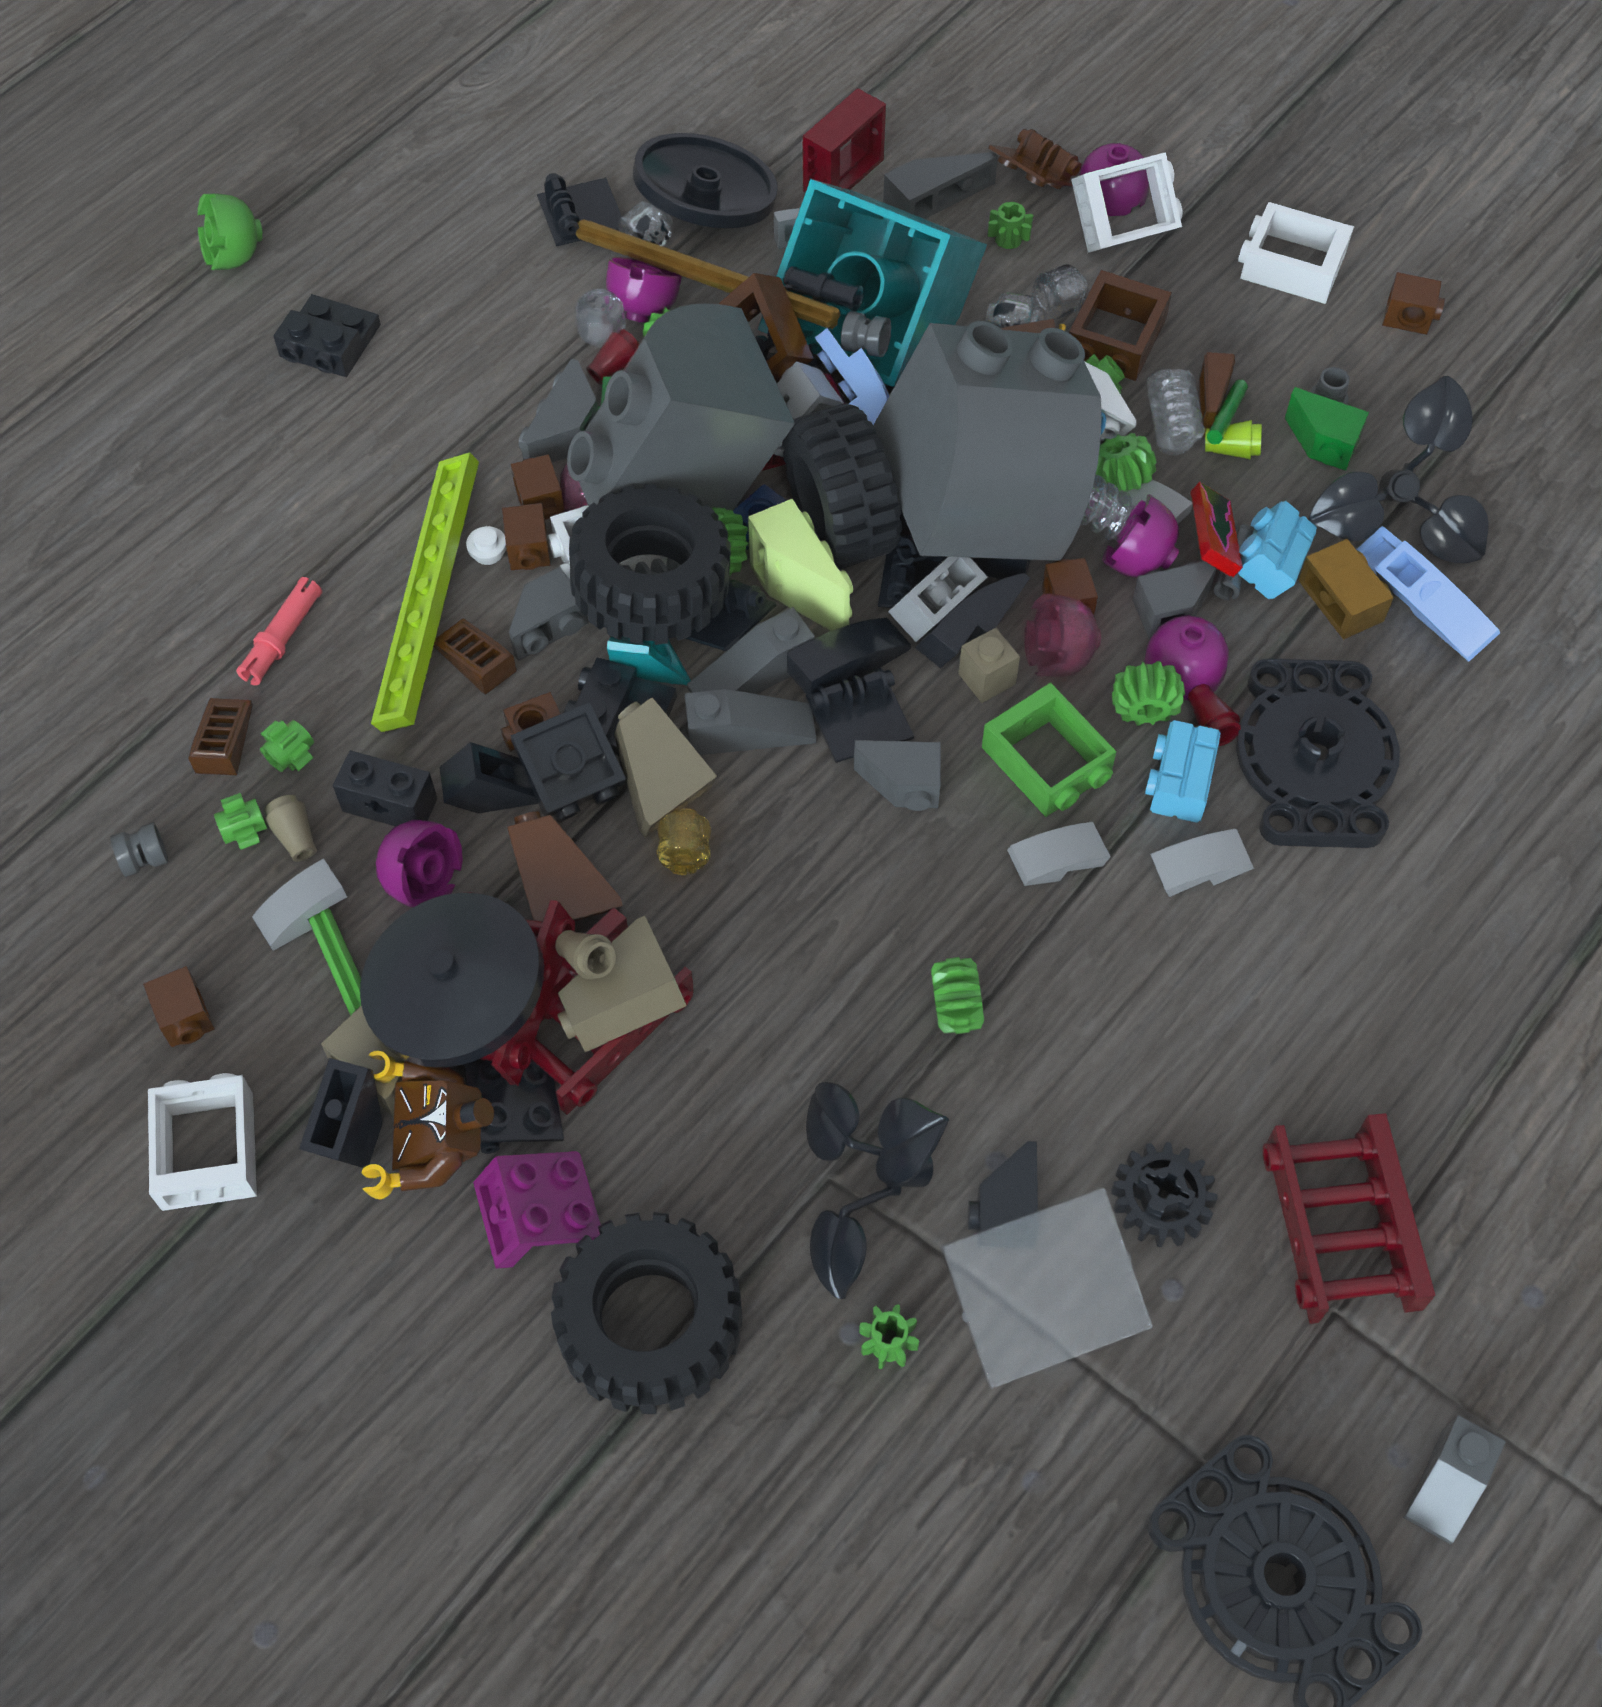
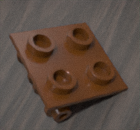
(1040, 159)

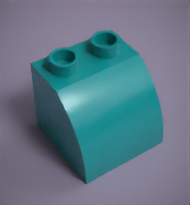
(903, 262)

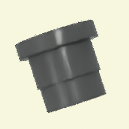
(1333, 384)

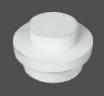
(486, 545)

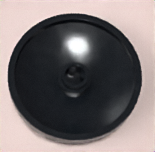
(704, 180)
(452, 980)

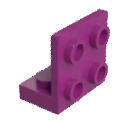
(534, 1203)

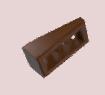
(1213, 384)
(484, 677)
(216, 761)

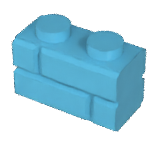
(1276, 549)
(1184, 770)

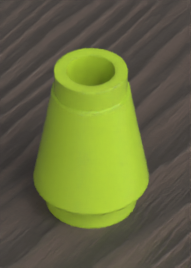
(1240, 440)

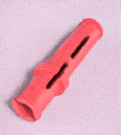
(271, 643)

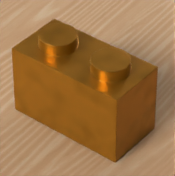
(1345, 588)

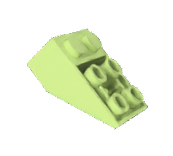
(798, 565)

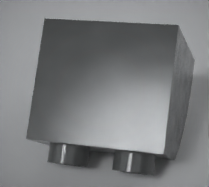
(685, 412)
(993, 441)

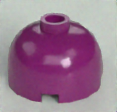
(1123, 191)
(642, 287)
(1145, 540)
(1194, 650)
(418, 861)

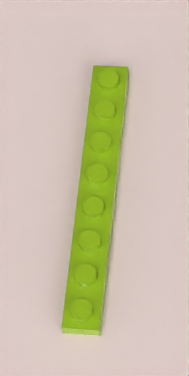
(425, 594)

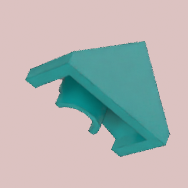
(651, 661)

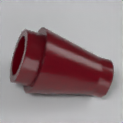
(612, 355)
(1214, 713)

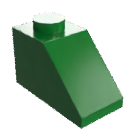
(1325, 427)

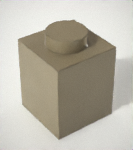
(988, 665)

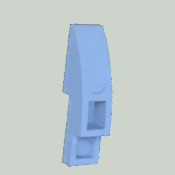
(861, 380)
(1428, 593)

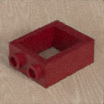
(855, 118)

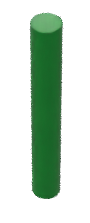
(1227, 412)

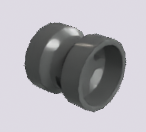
(866, 334)
(129, 852)

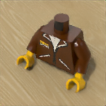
(433, 1126)

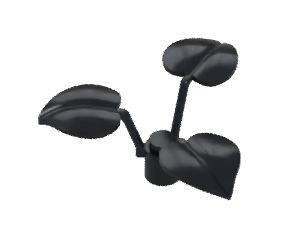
(1457, 529)
(908, 1140)

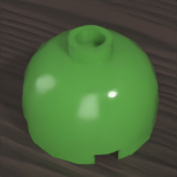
(228, 231)

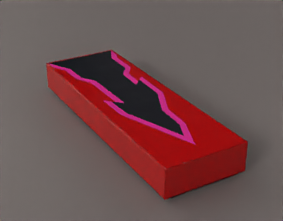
(1216, 530)

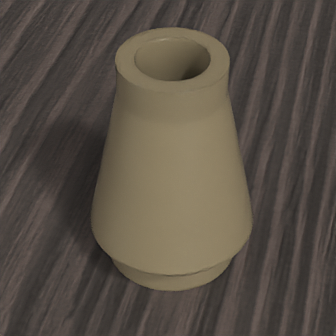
(291, 826)
(588, 954)

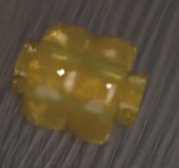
(684, 841)

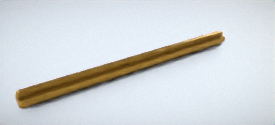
(695, 269)

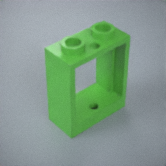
(1028, 716)

